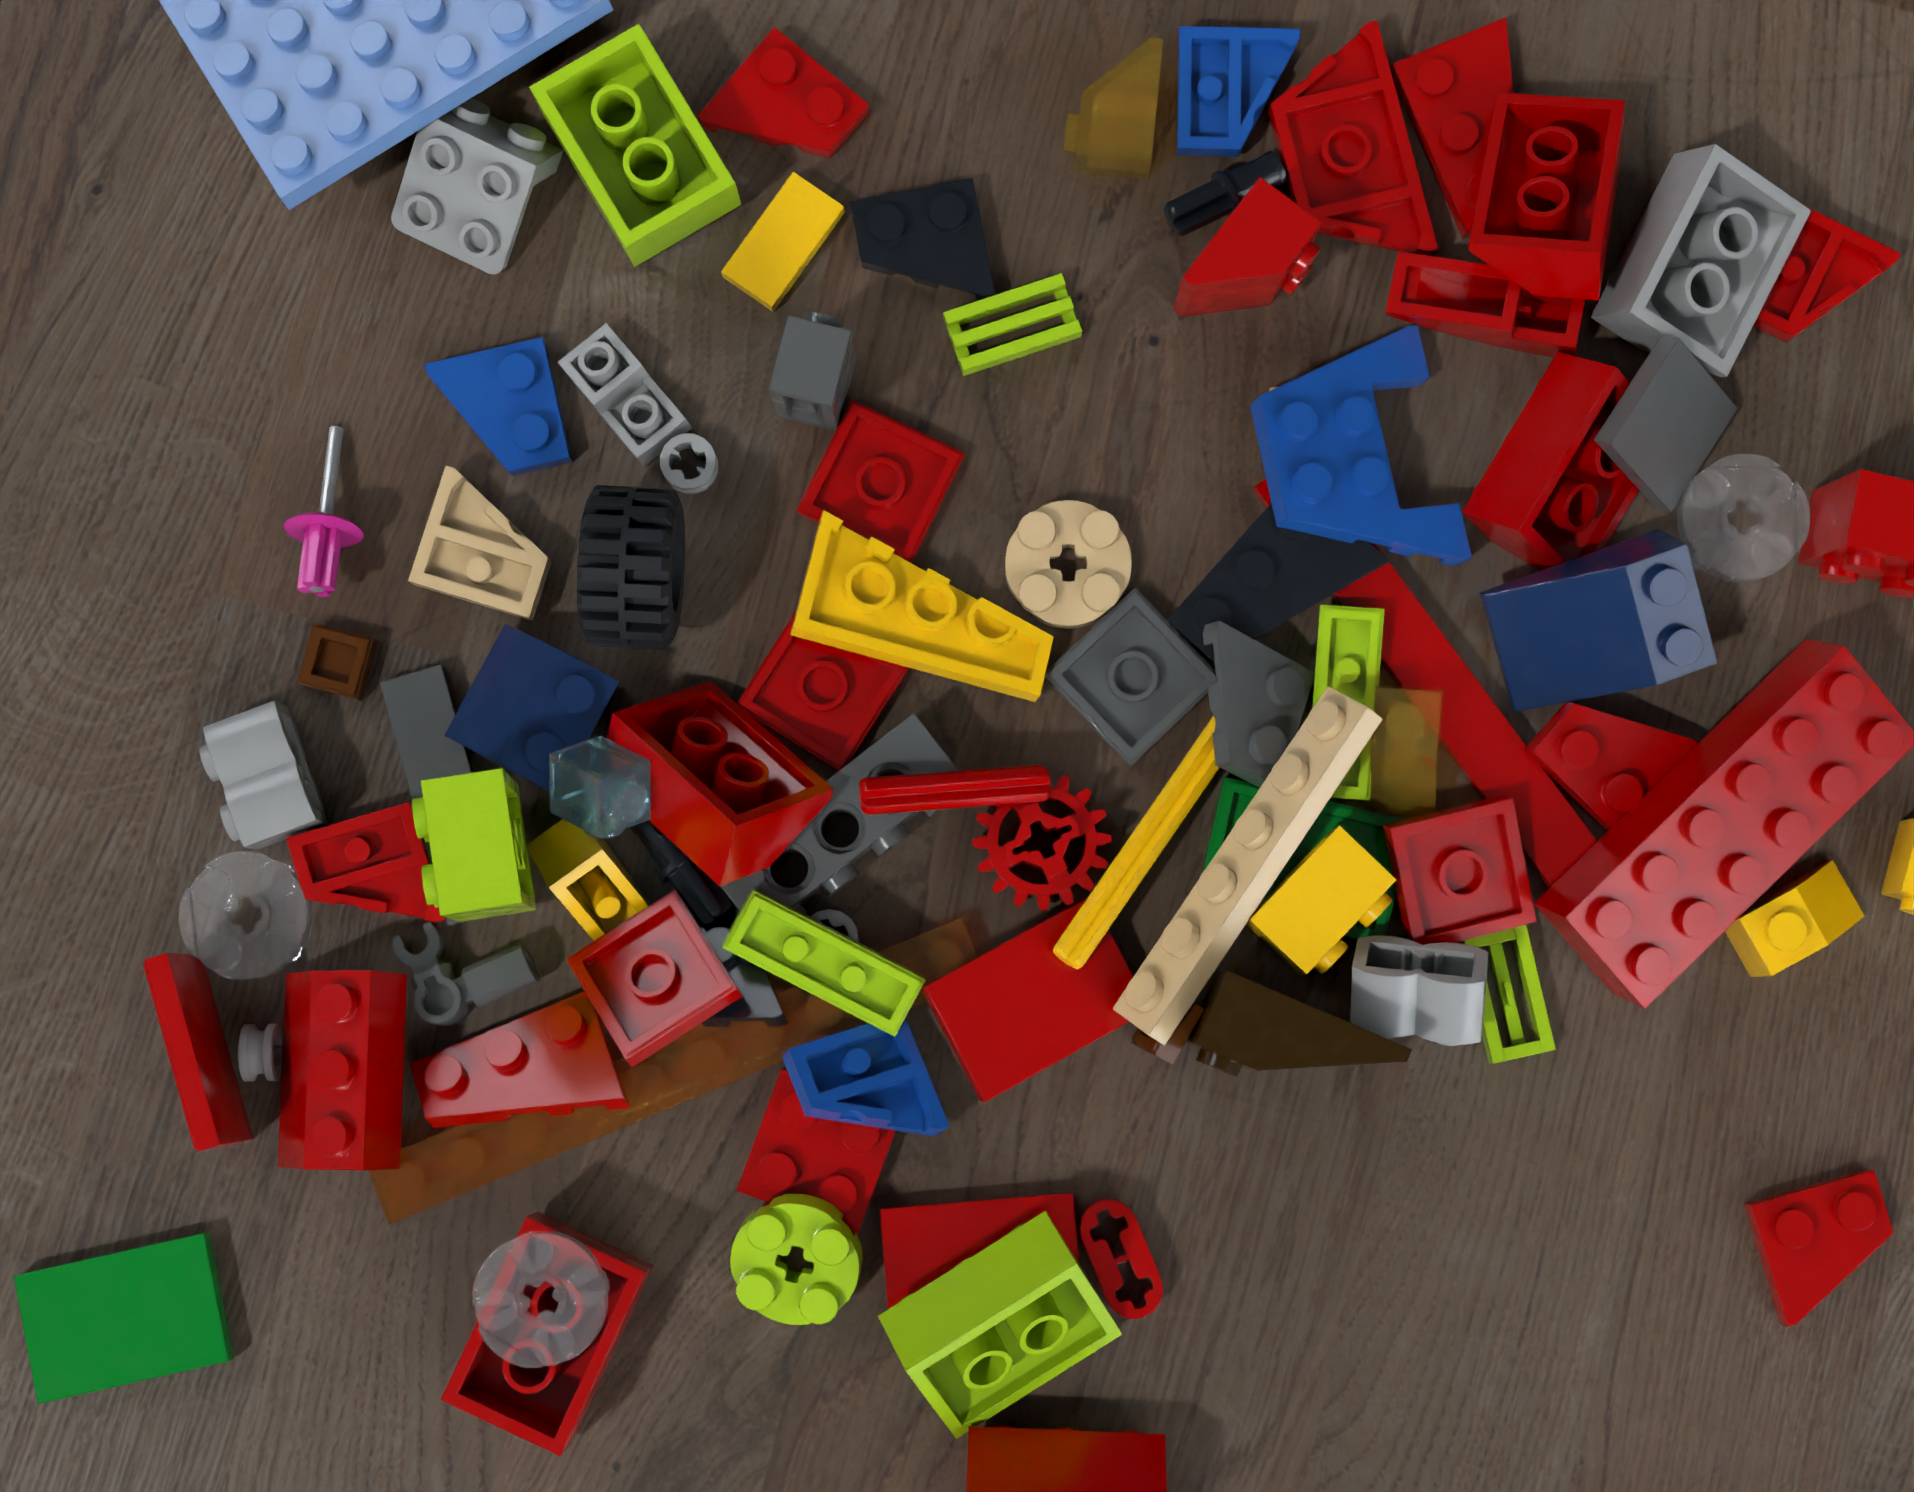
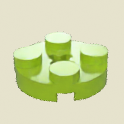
(787, 1295)

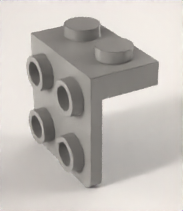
(472, 184)

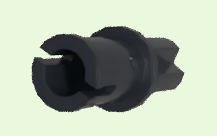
(1222, 194)
(695, 887)

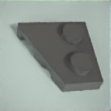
(1253, 702)

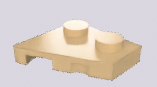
(478, 552)

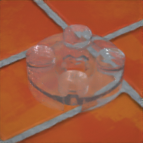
(1768, 493)
(218, 892)
(502, 1306)

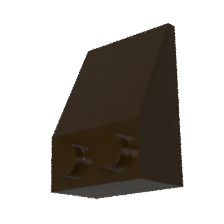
(1270, 1031)

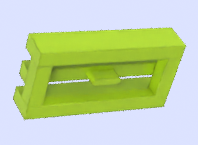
(1004, 301)
(1533, 993)

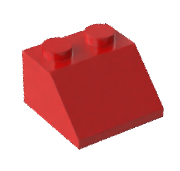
(1252, 256)

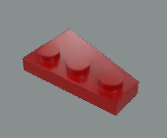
(1451, 107)
(529, 1065)

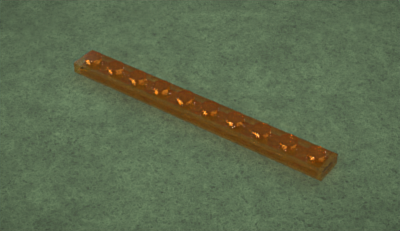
(675, 1074)

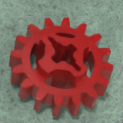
(1053, 868)

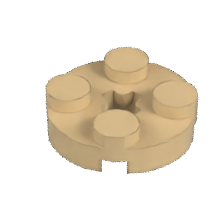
(1042, 537)

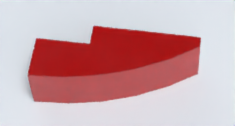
(1482, 306)

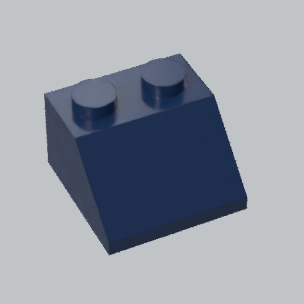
(529, 705)

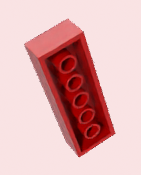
(1727, 821)

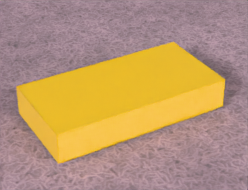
(783, 241)

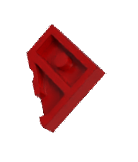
(786, 99)
(1819, 274)
(1605, 759)
(366, 863)
(1817, 1238)

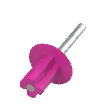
(322, 531)

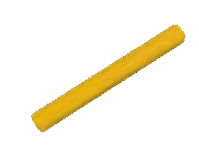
(1139, 852)

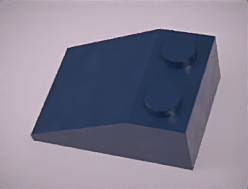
(1600, 623)

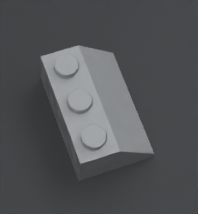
(1702, 258)

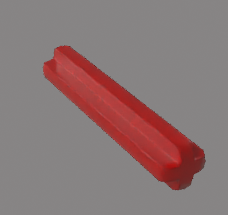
(954, 789)

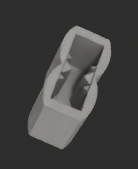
(262, 776)
(1419, 989)

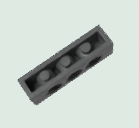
(901, 752)

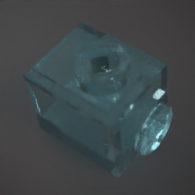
(600, 787)

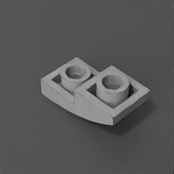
(624, 394)

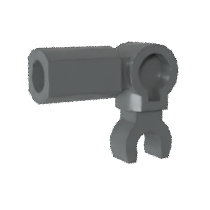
(446, 999)

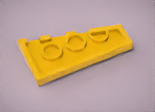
(893, 611)

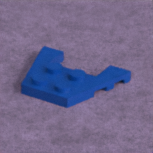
(1331, 460)

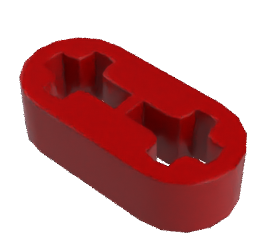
(1135, 1252)

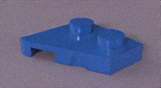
(1225, 84)
(509, 403)
(867, 1080)

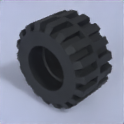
(631, 567)

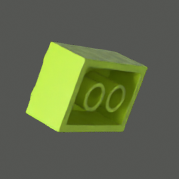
(636, 145)
(474, 846)

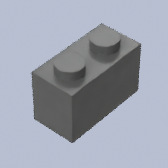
(813, 370)

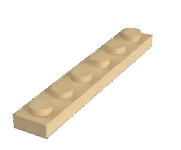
(1247, 864)

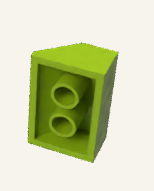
(999, 1325)

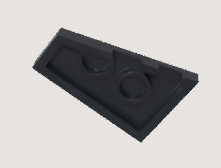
(1271, 579)

